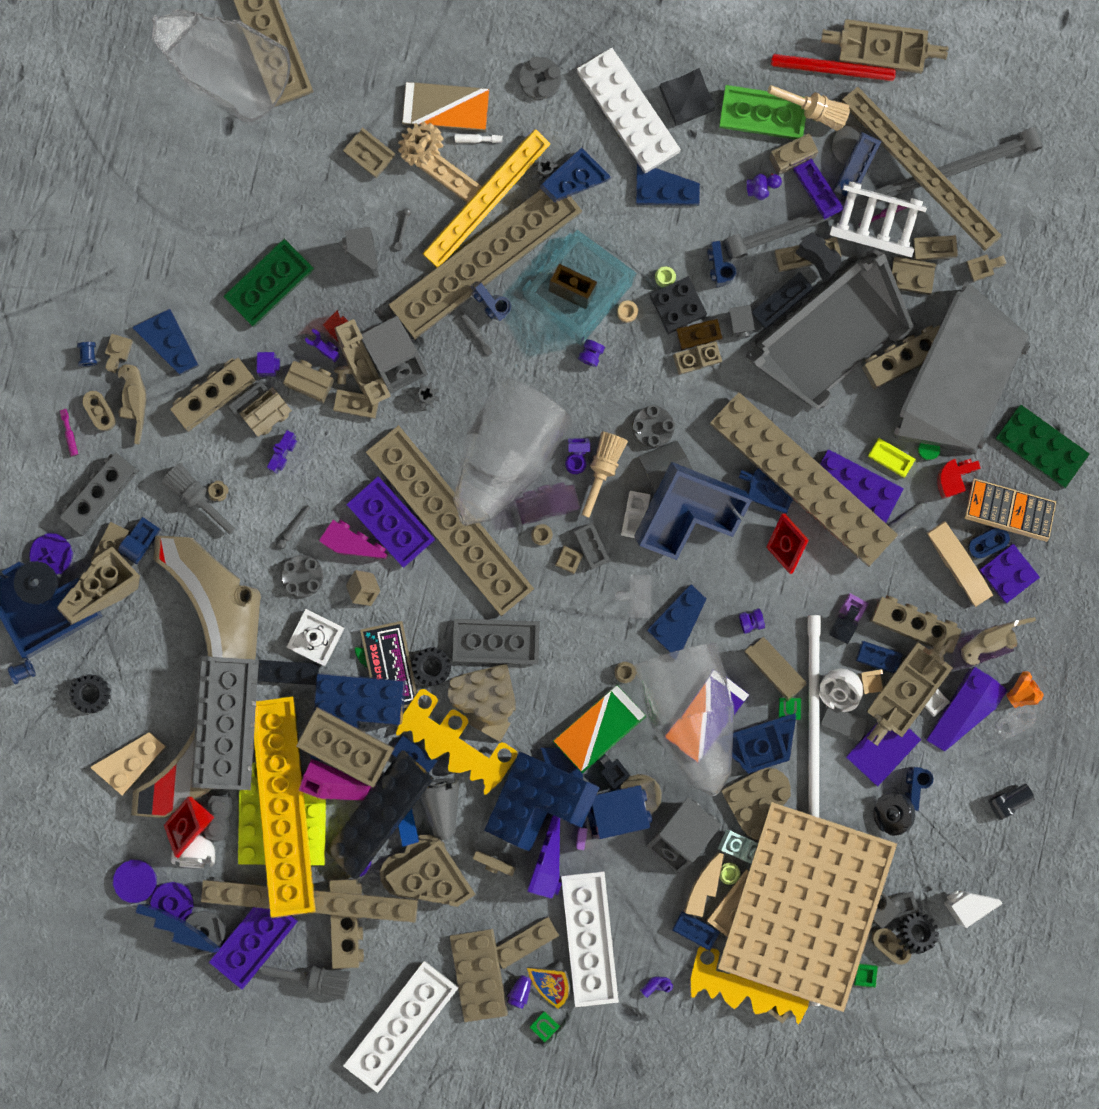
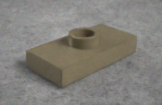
(112, 537)
(493, 864)

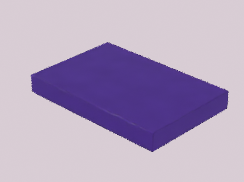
(880, 760)

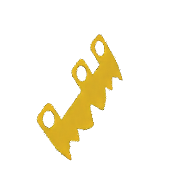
(444, 739)
(736, 989)

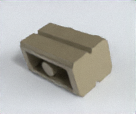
(793, 154)
(309, 381)
(265, 412)

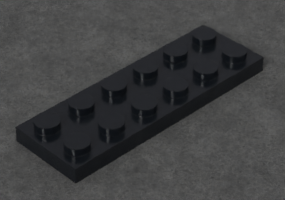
(379, 814)

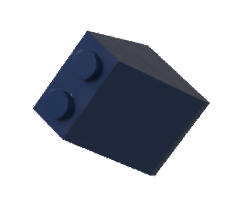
(619, 812)

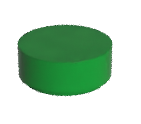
(928, 452)

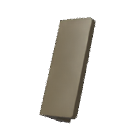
(775, 668)

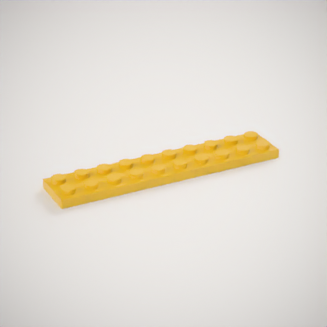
(283, 808)

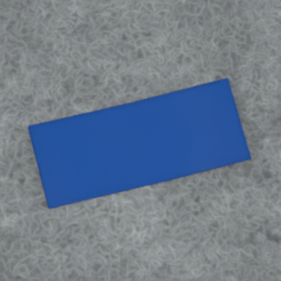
(408, 830)

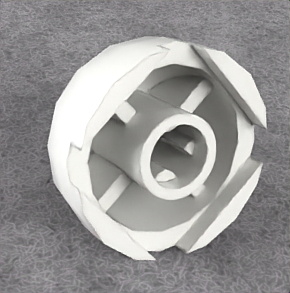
(841, 689)
(197, 854)

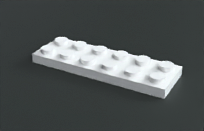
(628, 110)
(589, 939)
(401, 1026)

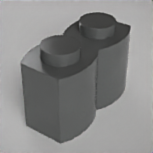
(221, 809)

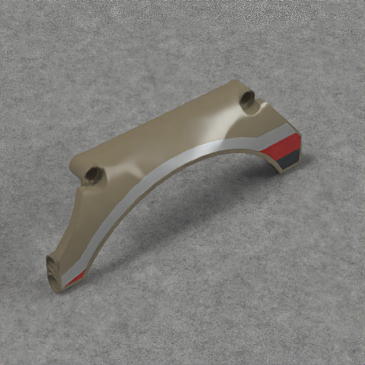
(229, 631)

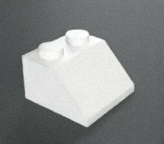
(969, 907)

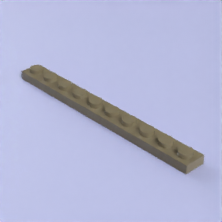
(921, 169)
(325, 901)

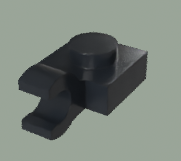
(844, 626)
(614, 771)

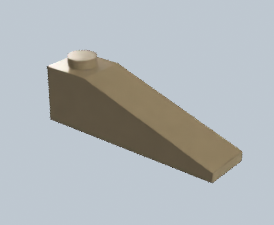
(102, 585)

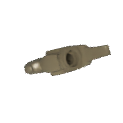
(133, 398)
(992, 640)

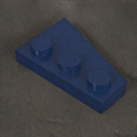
(665, 188)

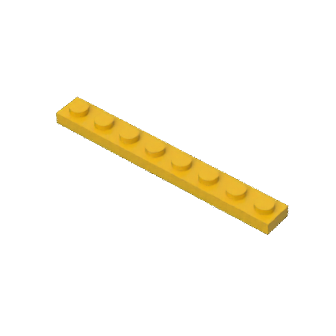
(486, 198)

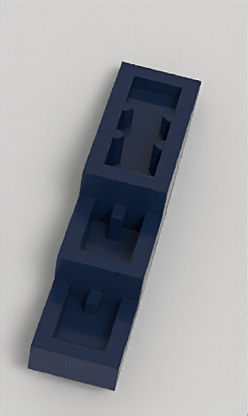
(183, 931)

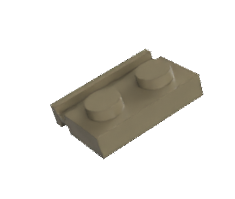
(369, 153)
(913, 275)

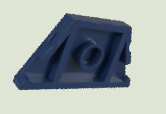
(764, 744)

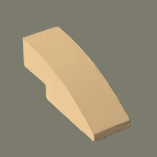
(704, 885)

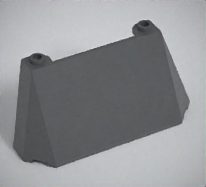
(833, 329)
(962, 375)

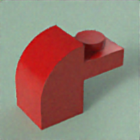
(949, 477)

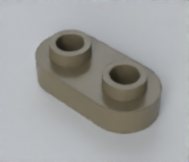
(99, 411)
(890, 946)

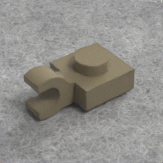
(983, 267)
(117, 349)

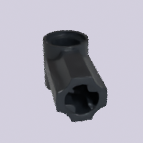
(1006, 803)

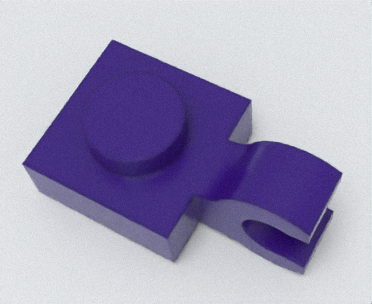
(327, 349)

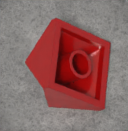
(787, 543)
(186, 825)

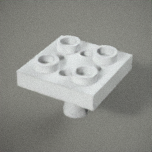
(300, 642)

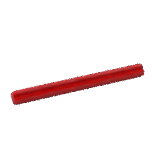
(833, 67)

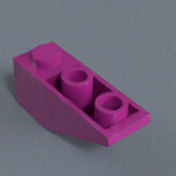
(345, 542)
(330, 783)

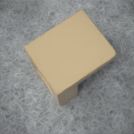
(871, 681)

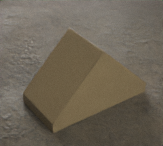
(496, 732)

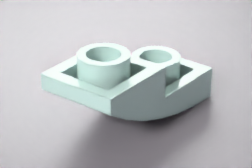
(738, 846)

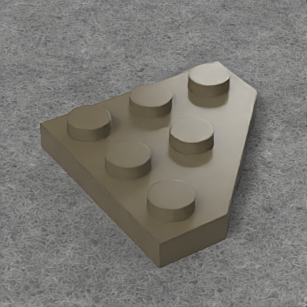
(431, 878)

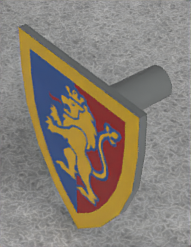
(551, 983)

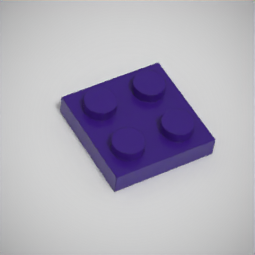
(1009, 573)

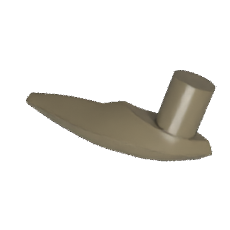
(342, 371)

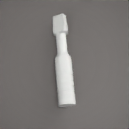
(476, 138)

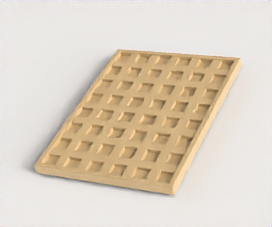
(807, 906)

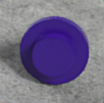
(575, 464)

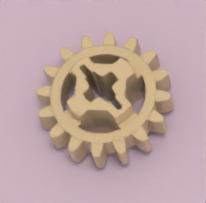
(420, 144)

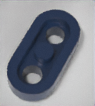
(988, 544)

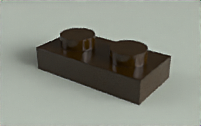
(699, 334)

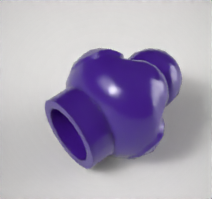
(759, 185)

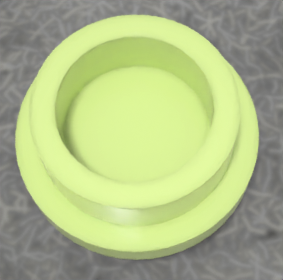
(665, 276)
(729, 873)

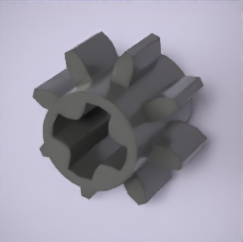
(544, 163)
(424, 389)

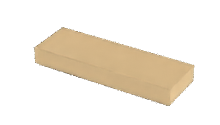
(451, 178)

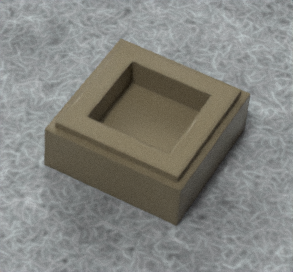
(569, 560)

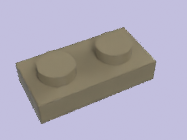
(935, 247)
(354, 404)

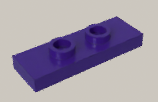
(817, 189)

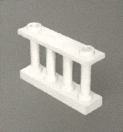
(882, 240)

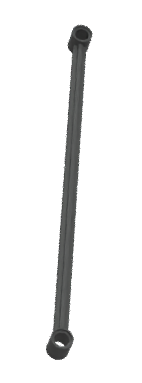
(1027, 141)

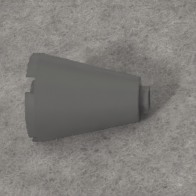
(440, 806)

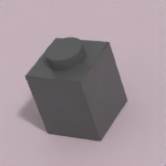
(741, 321)

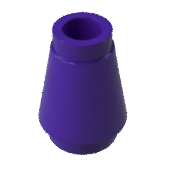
(520, 992)

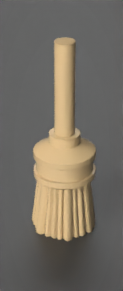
(817, 107)
(604, 465)

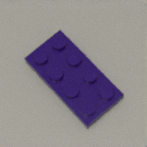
(871, 489)
(391, 522)
(251, 945)

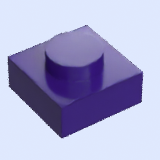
(578, 445)

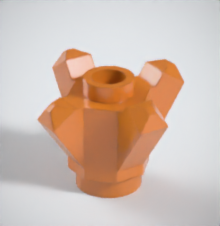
(1025, 691)

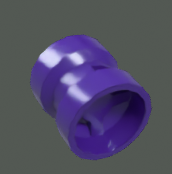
(591, 353)
(756, 620)

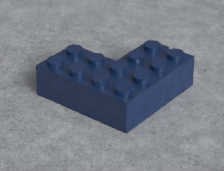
(683, 501)
(37, 625)
(360, 699)
(532, 792)

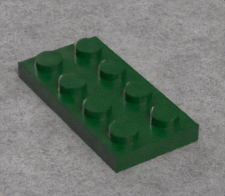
(268, 283)
(1042, 446)

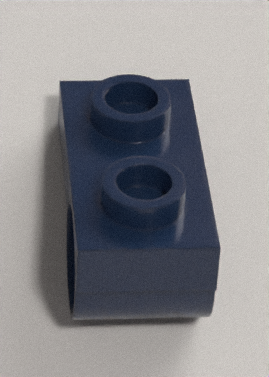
(715, 255)
(482, 295)
(139, 541)
(914, 787)

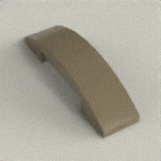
(360, 362)

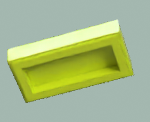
(891, 458)

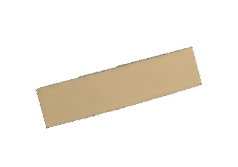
(959, 563)

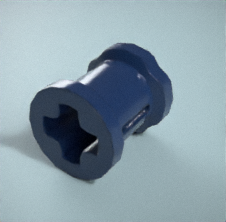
(87, 354)
(21, 671)

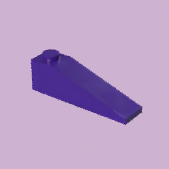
(969, 705)
(546, 872)

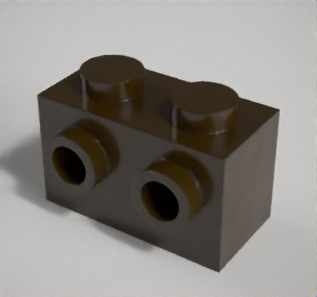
(572, 286)

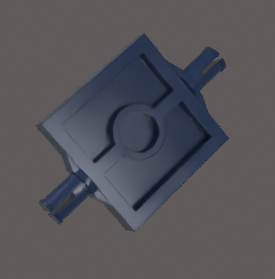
(766, 492)

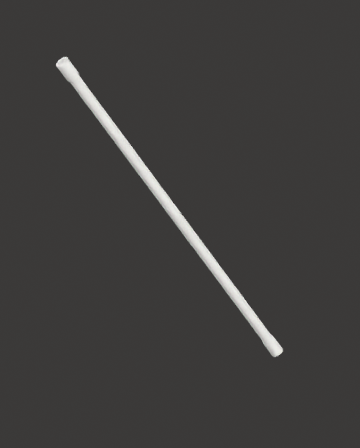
(813, 721)

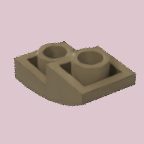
(697, 358)

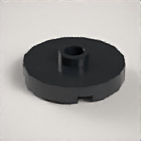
(44, 590)
(885, 817)

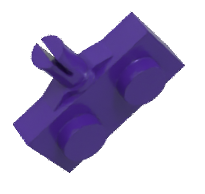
(281, 450)

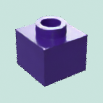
(267, 364)

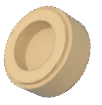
(627, 311)

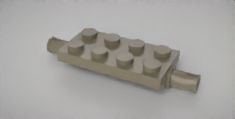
(884, 46)
(909, 689)

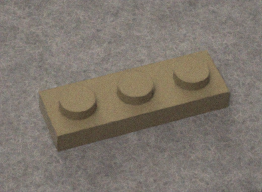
(788, 259)
(526, 942)

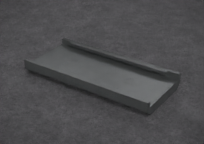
(224, 723)

